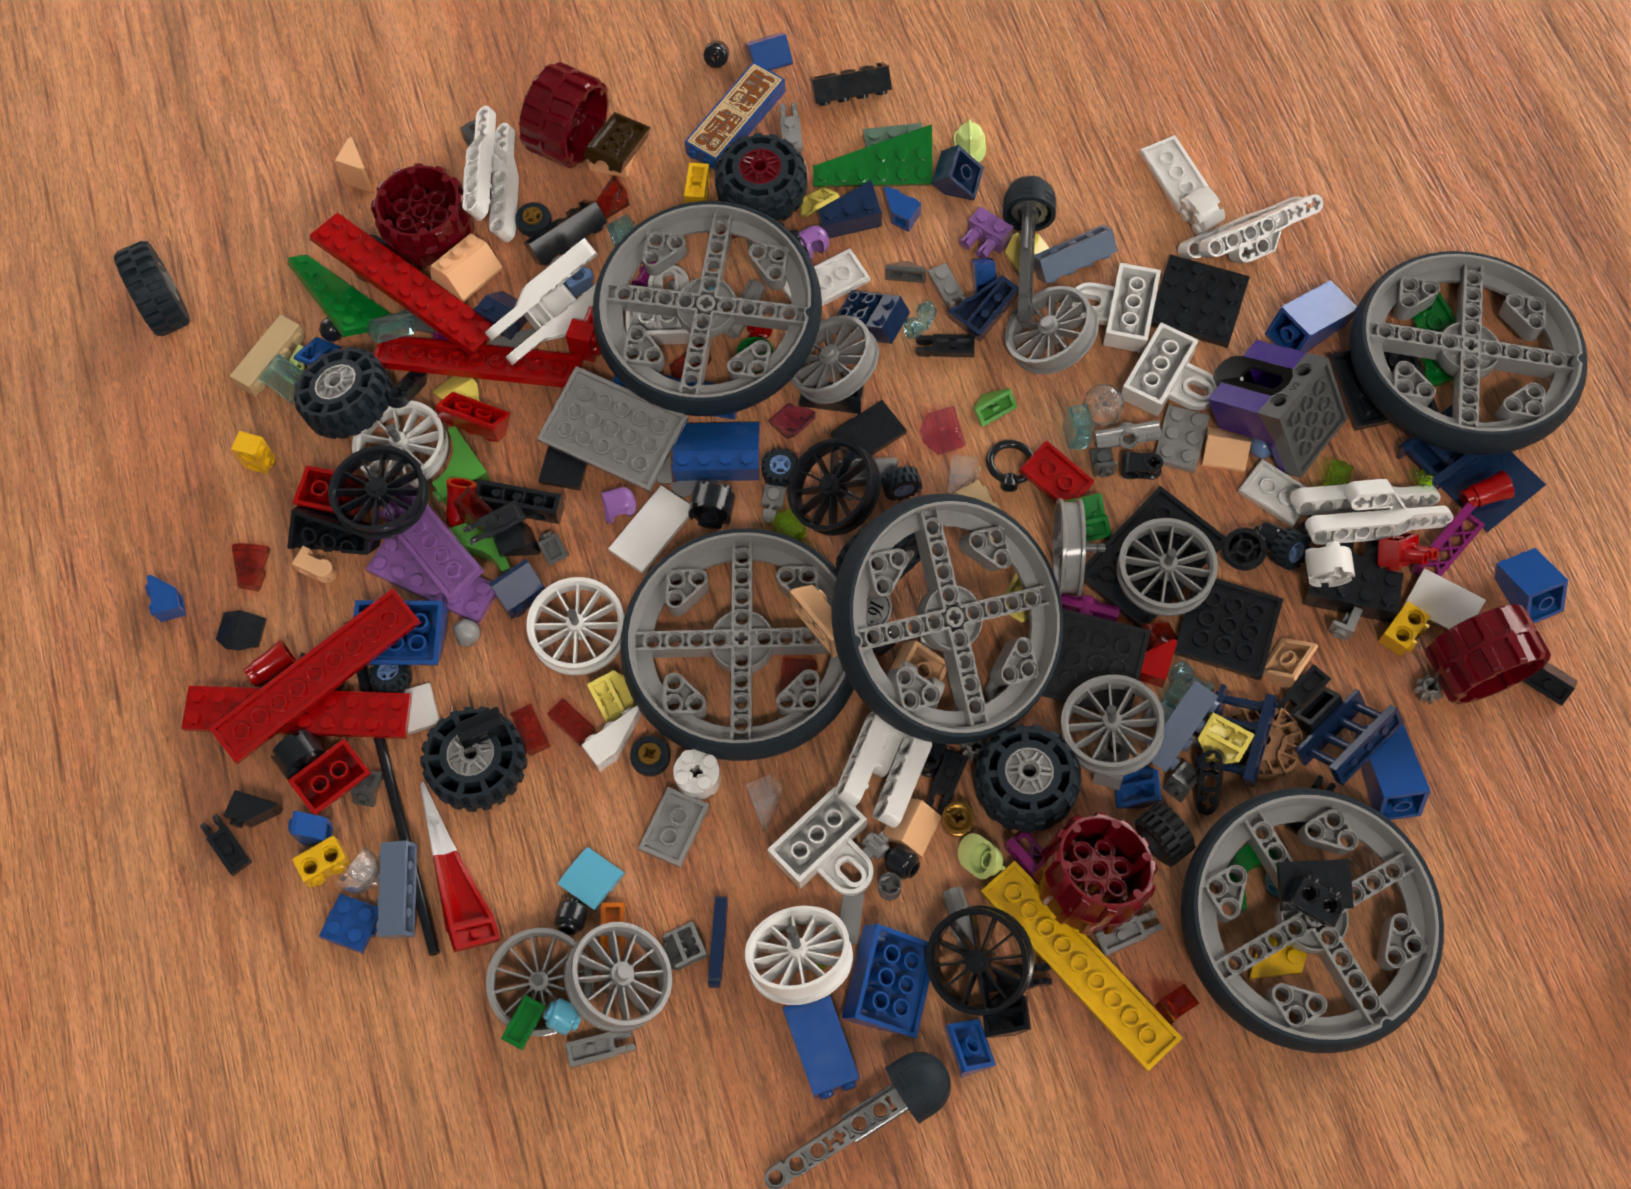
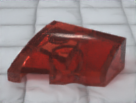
(250, 564)

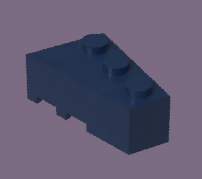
(852, 212)
(985, 308)

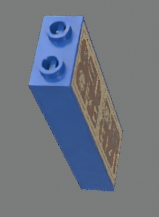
(735, 114)

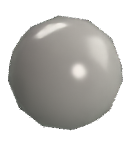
(466, 632)

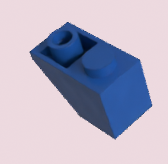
(901, 208)
(983, 273)
(165, 599)
(309, 828)

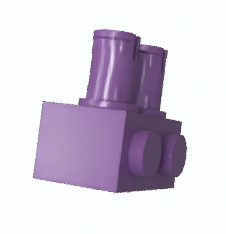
(988, 230)

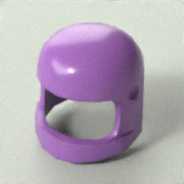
(814, 239)
(618, 502)

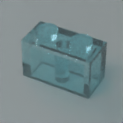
(1078, 426)

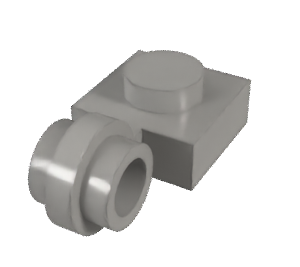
(773, 499)

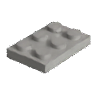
(1182, 438)
(674, 827)

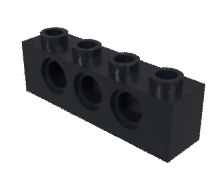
(534, 503)

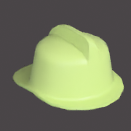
(971, 139)
(980, 856)

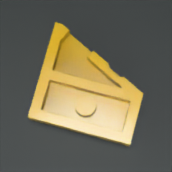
(1284, 962)

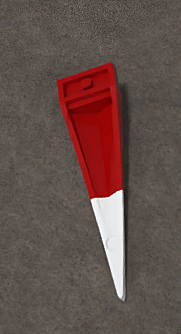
(463, 907)

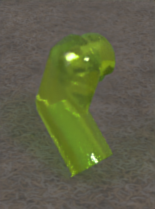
(1423, 479)

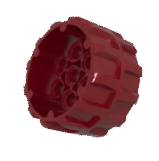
(563, 113)
(418, 205)
(1487, 654)
(1121, 851)

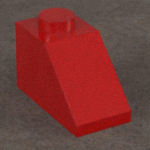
(1157, 664)

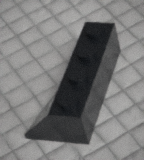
(851, 84)
(565, 232)
(324, 532)

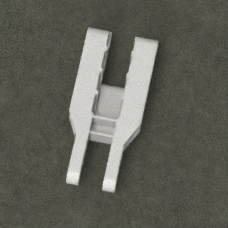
(493, 154)
(1249, 230)
(554, 313)
(1394, 514)
(875, 753)

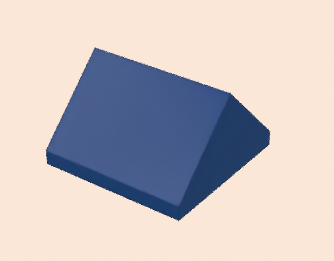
(770, 51)
(969, 1047)

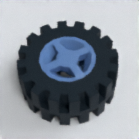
(778, 461)
(901, 483)
(1289, 549)
(383, 682)

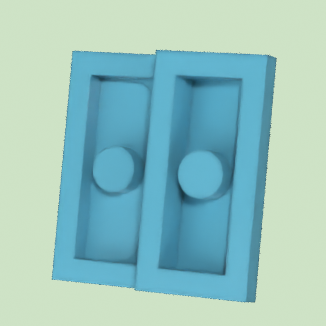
(591, 878)

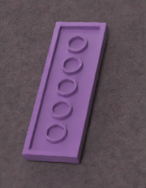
(436, 549)
(399, 567)

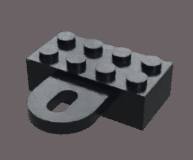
(1372, 589)

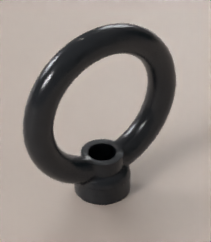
(1008, 481)

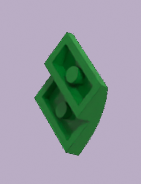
(1096, 520)

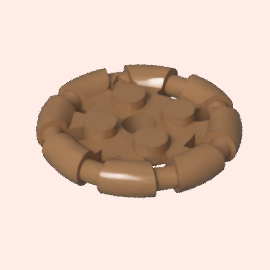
(1277, 743)

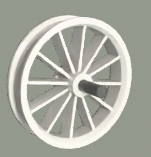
(407, 440)
(575, 625)
(799, 955)

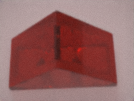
(613, 198)
(471, 507)
(1159, 634)
(793, 667)
(1176, 1004)

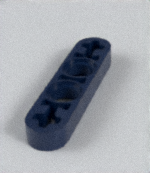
(718, 942)

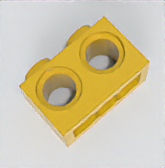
(697, 183)
(253, 452)
(1403, 628)
(319, 856)

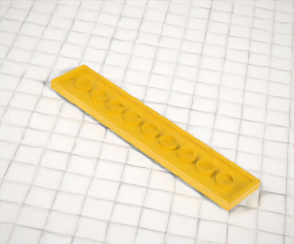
(1084, 969)

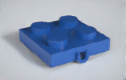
(350, 923)

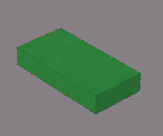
(523, 1022)

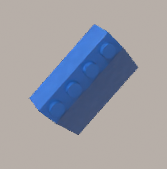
(717, 452)
(423, 643)
(888, 982)

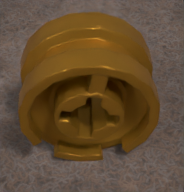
(965, 825)

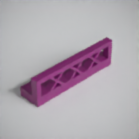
(1444, 538)
(1022, 857)

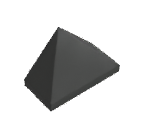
(906, 272)

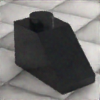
(250, 810)

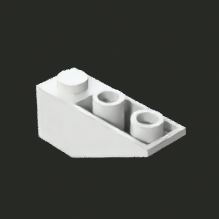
(610, 742)

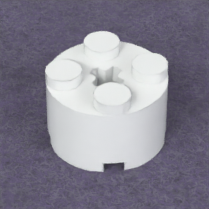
(1201, 210)
(1329, 565)
(690, 764)

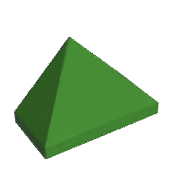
(994, 405)

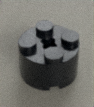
(712, 505)
(296, 753)

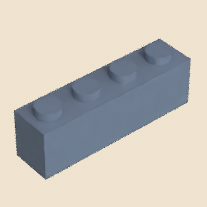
(1074, 254)
(1183, 723)
(397, 890)

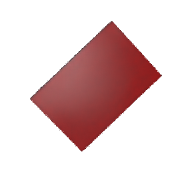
(1055, 474)

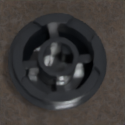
(1244, 549)

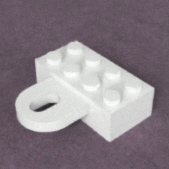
(1126, 307)
(660, 327)
(1166, 372)
(822, 844)

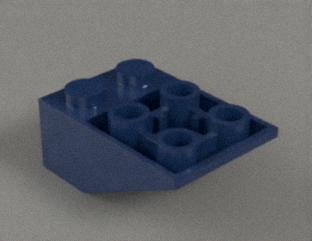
(879, 312)

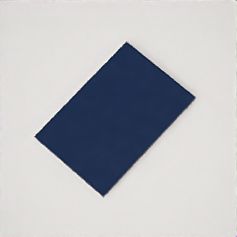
(1524, 480)

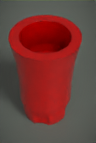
(455, 487)
(1488, 491)
(270, 664)

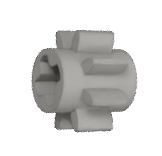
(1426, 695)
(972, 754)
(876, 845)

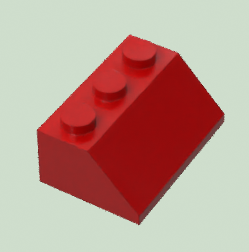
(473, 416)
(314, 490)
(329, 777)

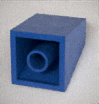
(1533, 584)

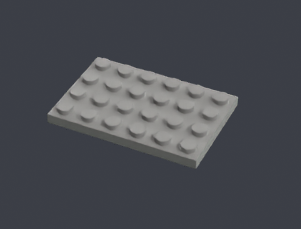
(612, 429)

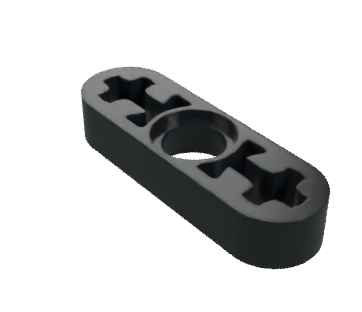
(406, 389)
(1214, 798)

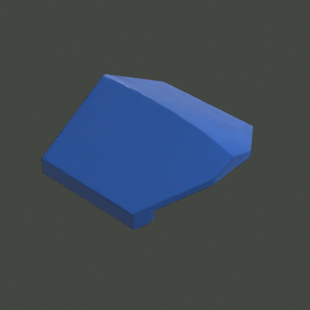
(314, 350)
(1139, 789)

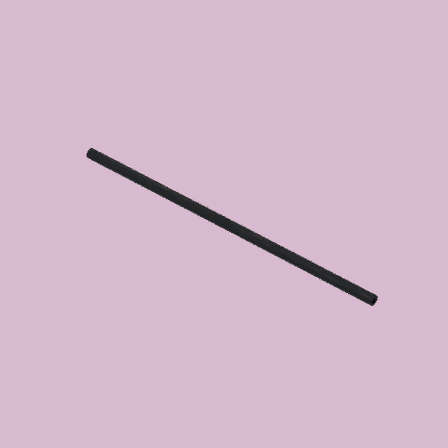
(401, 825)

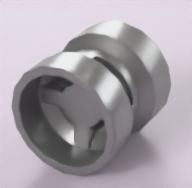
(890, 882)

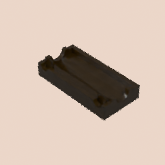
(617, 142)

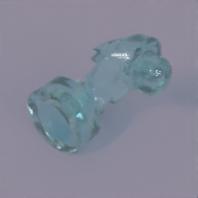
(915, 326)
(1185, 673)

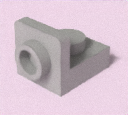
(1346, 628)

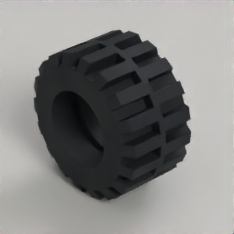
(1166, 833)

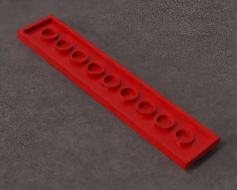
(402, 283)
(488, 363)
(314, 676)
(335, 715)

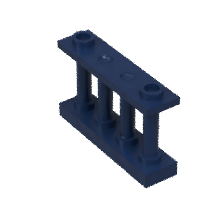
(1452, 467)
(1261, 730)
(1354, 753)

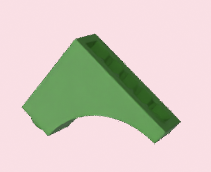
(462, 465)
(484, 549)

